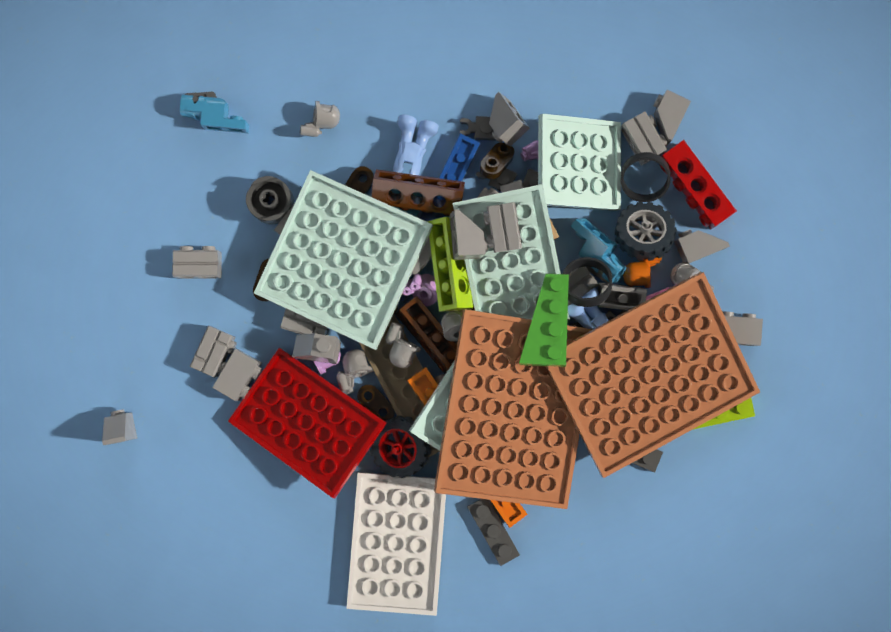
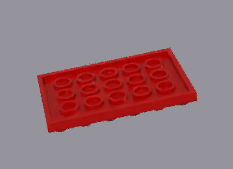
(307, 422)

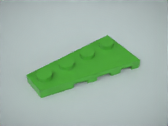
(548, 329)

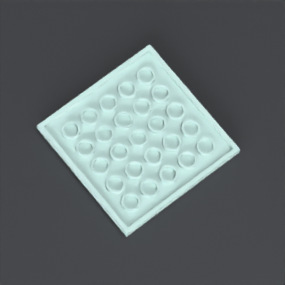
(343, 259)

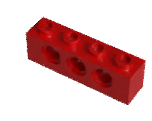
(708, 187)

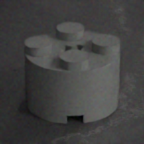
(258, 196)

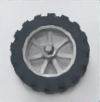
(646, 213)

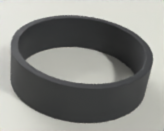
(645, 197)
(589, 262)

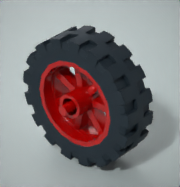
(387, 461)

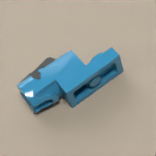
(212, 112)
(598, 247)

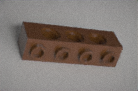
(408, 184)
(428, 333)

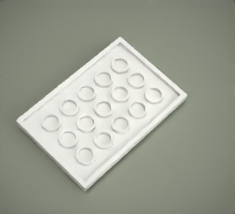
(396, 544)

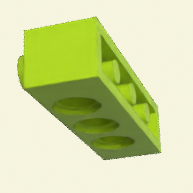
(450, 274)

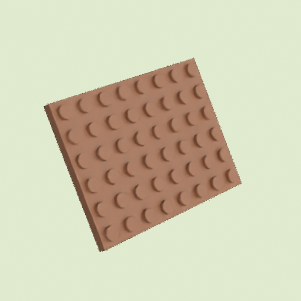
(653, 374)
(505, 420)

